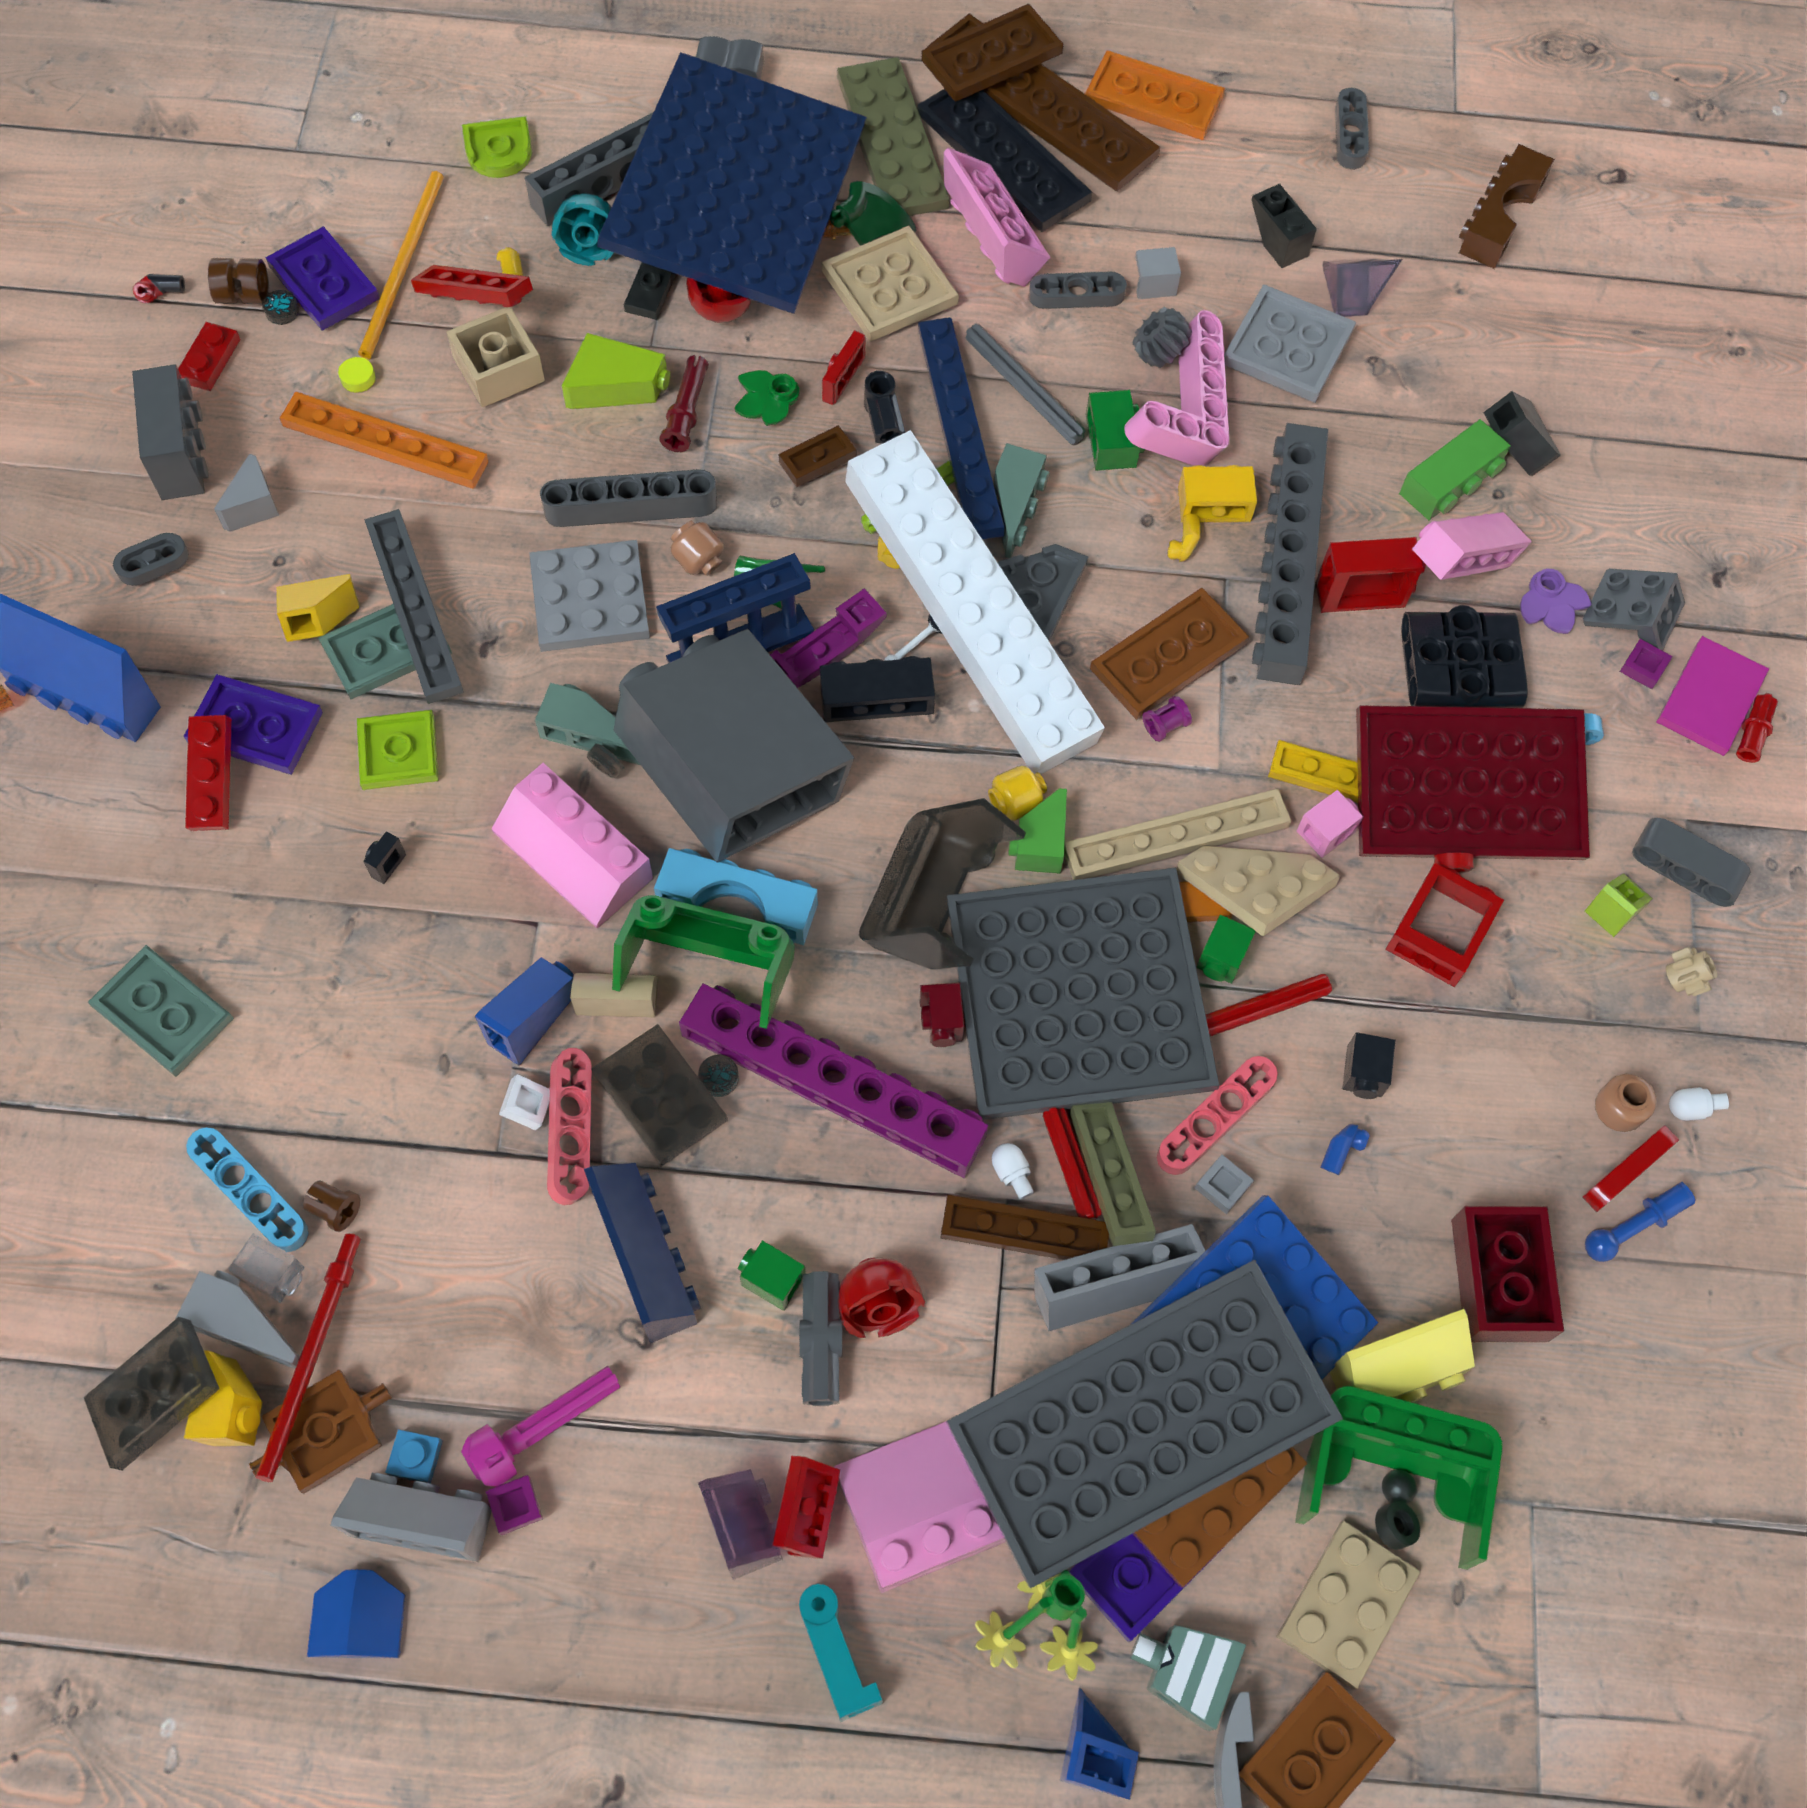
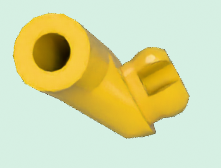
(510, 261)
(1190, 538)

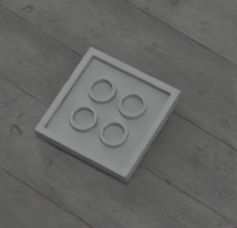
(1289, 343)
(588, 595)

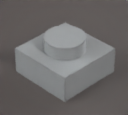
(1224, 1184)

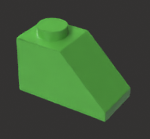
(1044, 838)

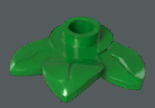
(765, 396)

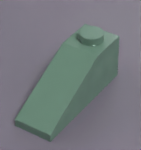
(578, 721)

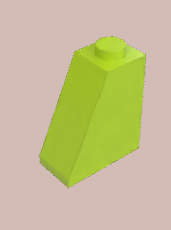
(614, 375)

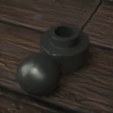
(1397, 1521)

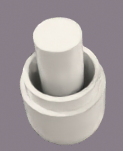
(1696, 1103)
(1012, 1168)

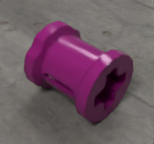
(1167, 718)

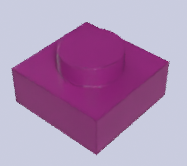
(1646, 664)
(514, 1505)

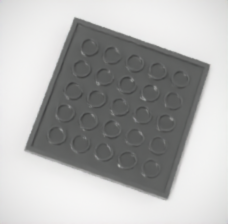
(1081, 994)

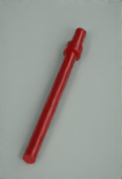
(337, 1277)

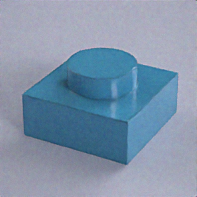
(414, 1456)

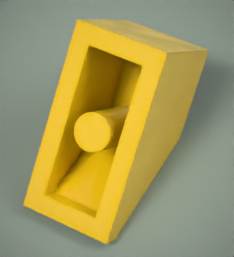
(231, 1413)

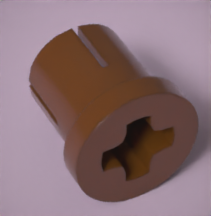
(332, 1206)

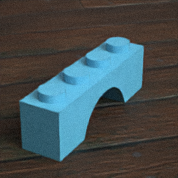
(698, 880)

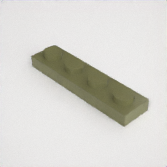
(1112, 1174)

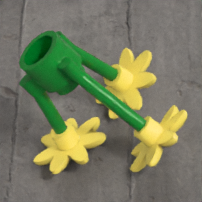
(1060, 1599)

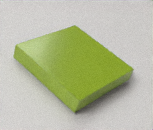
(397, 749)

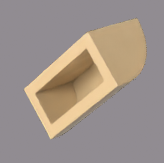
(594, 995)

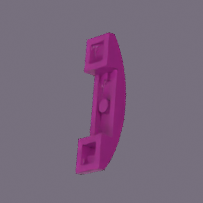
(833, 640)

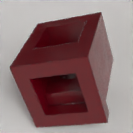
(942, 1013)

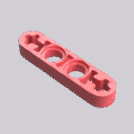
(1215, 1113)
(575, 1126)

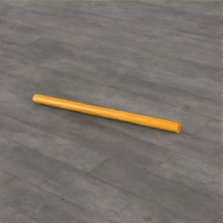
(400, 265)

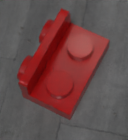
(806, 1508)

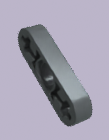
(1345, 138)
(1087, 280)

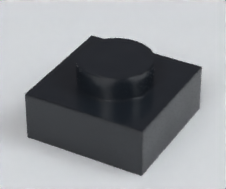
(384, 857)

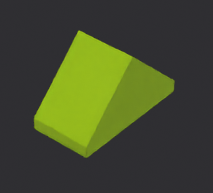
(1617, 904)

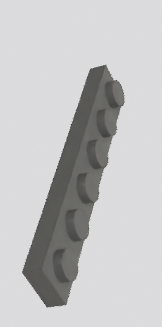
(414, 606)

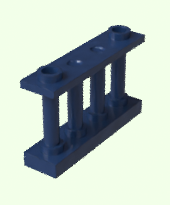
(741, 596)

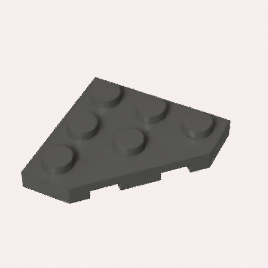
(1045, 582)

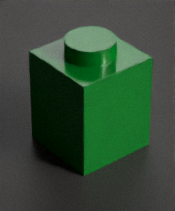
(1225, 949)
(771, 1274)

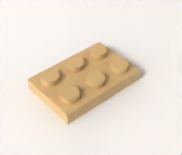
(1348, 1605)

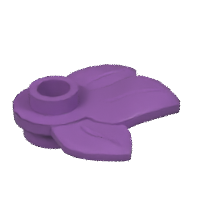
(1555, 605)

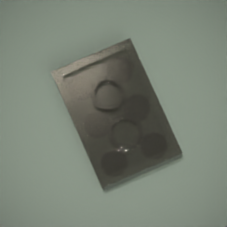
(659, 1095)
(150, 1393)

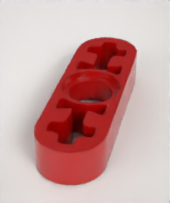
(1630, 1168)

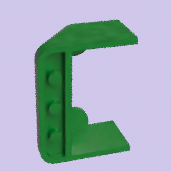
(706, 933)
(1417, 1439)

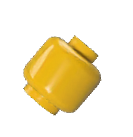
(1017, 791)

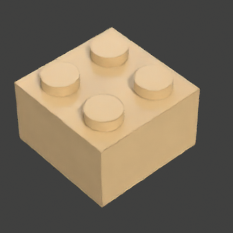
(495, 356)

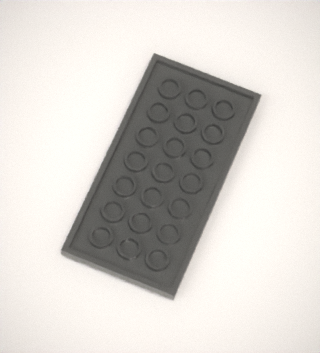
(1142, 1422)

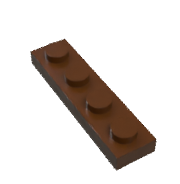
(1021, 1229)

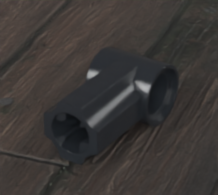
(882, 407)

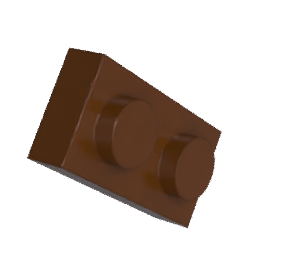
(817, 456)

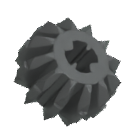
(1162, 337)

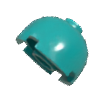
(578, 228)

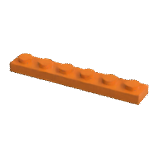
(384, 440)

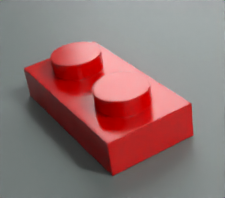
(208, 355)

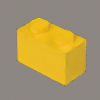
(1218, 493)

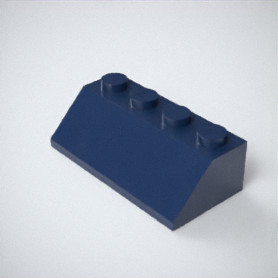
(642, 1249)

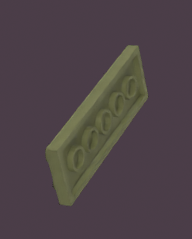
(893, 135)

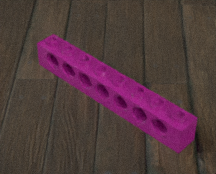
(807, 1080)

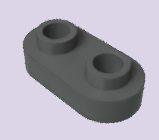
(150, 558)

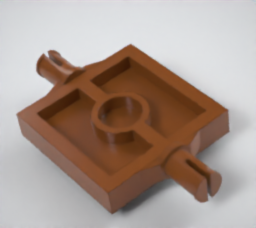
(328, 1431)

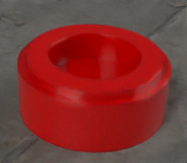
(1458, 861)

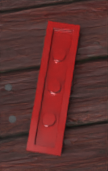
(472, 285)

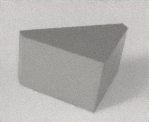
(246, 498)

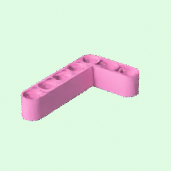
(1201, 426)

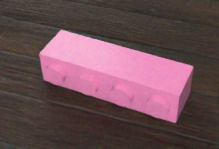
(1470, 545)

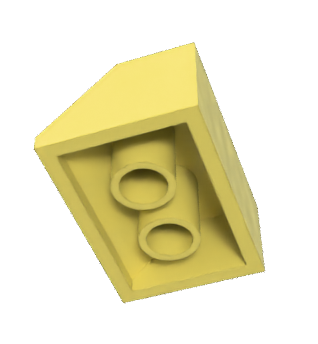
(1411, 1360)

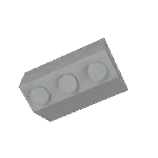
(414, 1517)

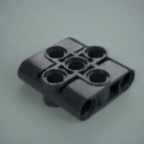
(1480, 643)

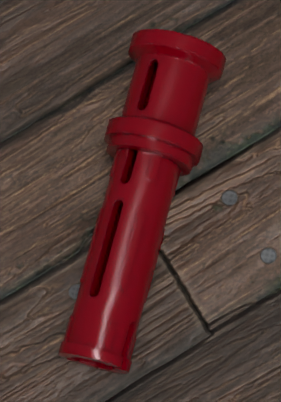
(682, 414)

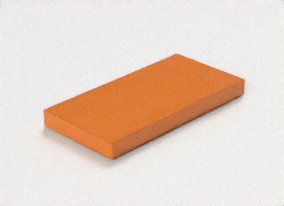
(1155, 95)

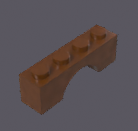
(1492, 228)

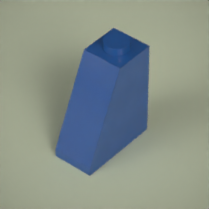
(526, 1009)

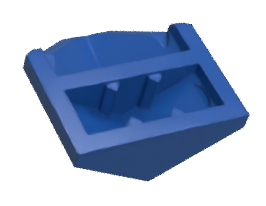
(356, 1617)

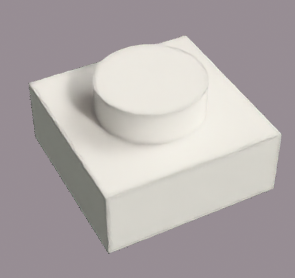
(525, 1102)

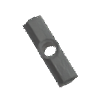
(820, 1339)

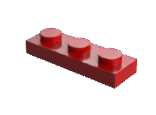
(208, 773)

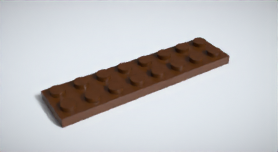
(1069, 120)

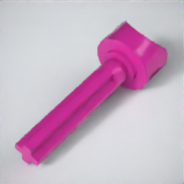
(492, 1455)

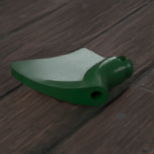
(870, 213)

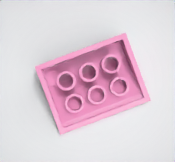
(917, 1507)

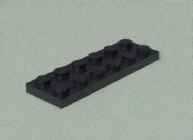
(1029, 172)

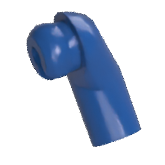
(1340, 1145)

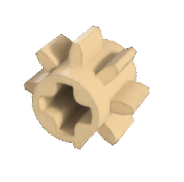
(1691, 971)

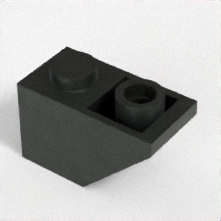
(1283, 226)
(1521, 427)

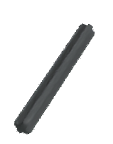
(1025, 384)

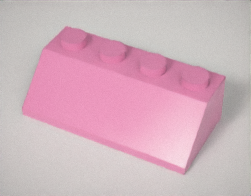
(993, 218)
(571, 846)

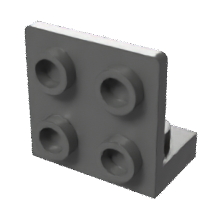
(1637, 602)

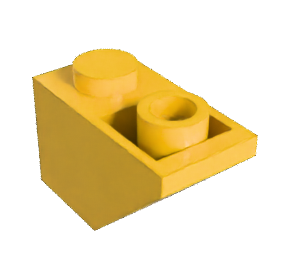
(315, 606)

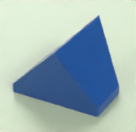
(1097, 1754)

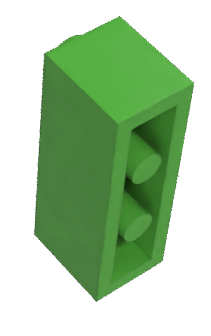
(1455, 470)

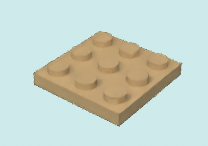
(889, 283)

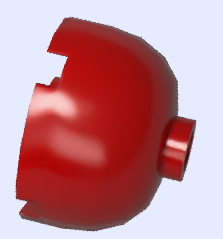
(715, 303)
(879, 1296)

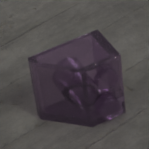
(741, 1521)

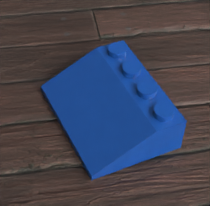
(73, 671)

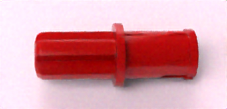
(1757, 728)

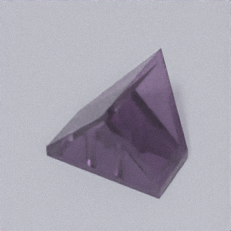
(1357, 283)

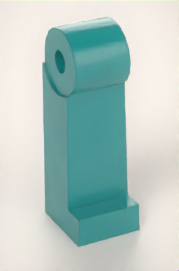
(819, 1613)

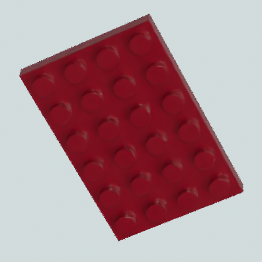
(1472, 782)

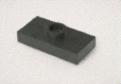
(648, 291)

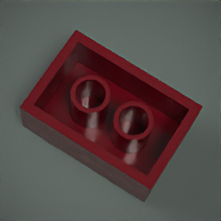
(1507, 1273)

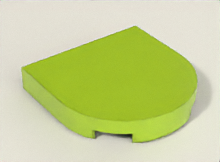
(498, 146)

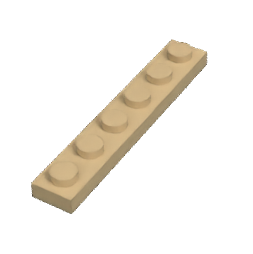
(1176, 835)

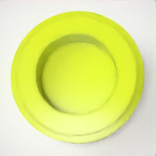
(356, 374)

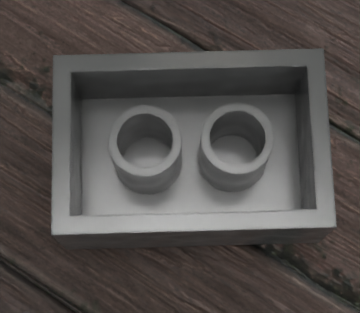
(169, 432)

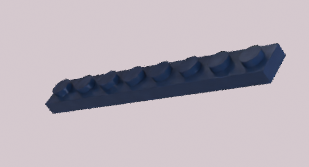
(960, 427)

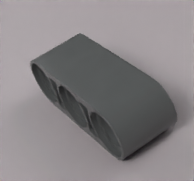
(1691, 862)

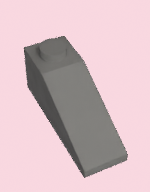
(230, 1315)

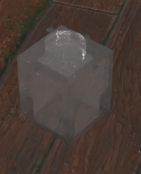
(267, 1268)

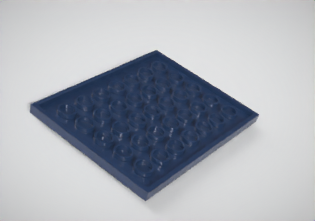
(733, 183)

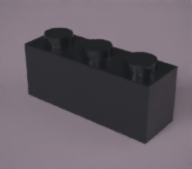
(877, 689)

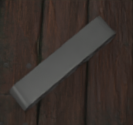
(646, 496)

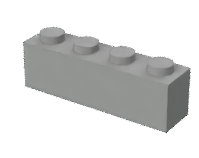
(1113, 1277)

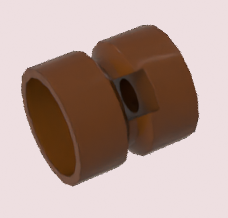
(236, 281)

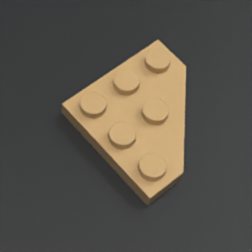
(1258, 884)

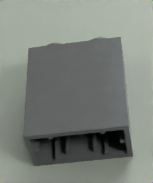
(730, 742)

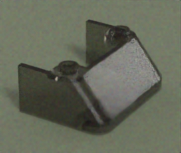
(926, 867)

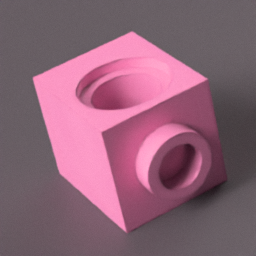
(1330, 823)

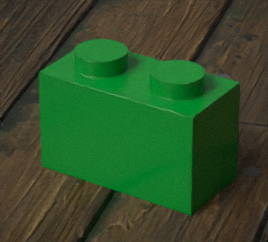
(1106, 422)

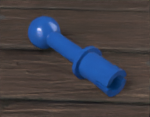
(1604, 1244)

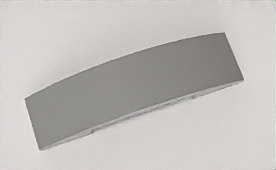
(1234, 1728)

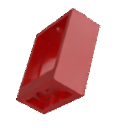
(1394, 557)
(1430, 954)

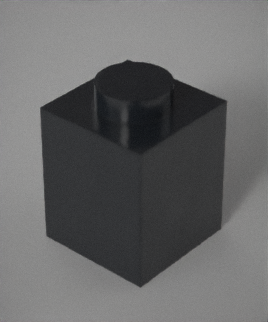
(1368, 1065)

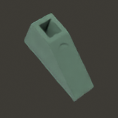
(1016, 483)

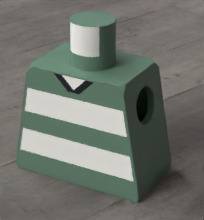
(1191, 1671)

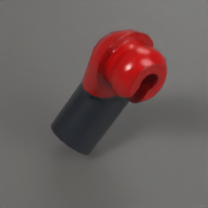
(155, 285)

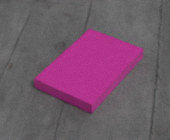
(1712, 696)

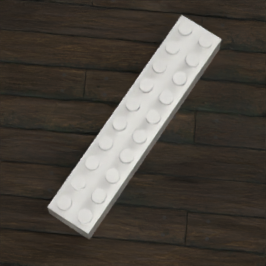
(973, 603)

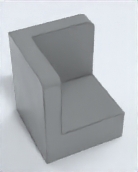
(1158, 273)

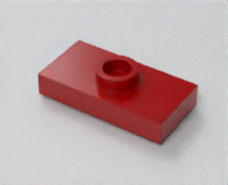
(843, 367)

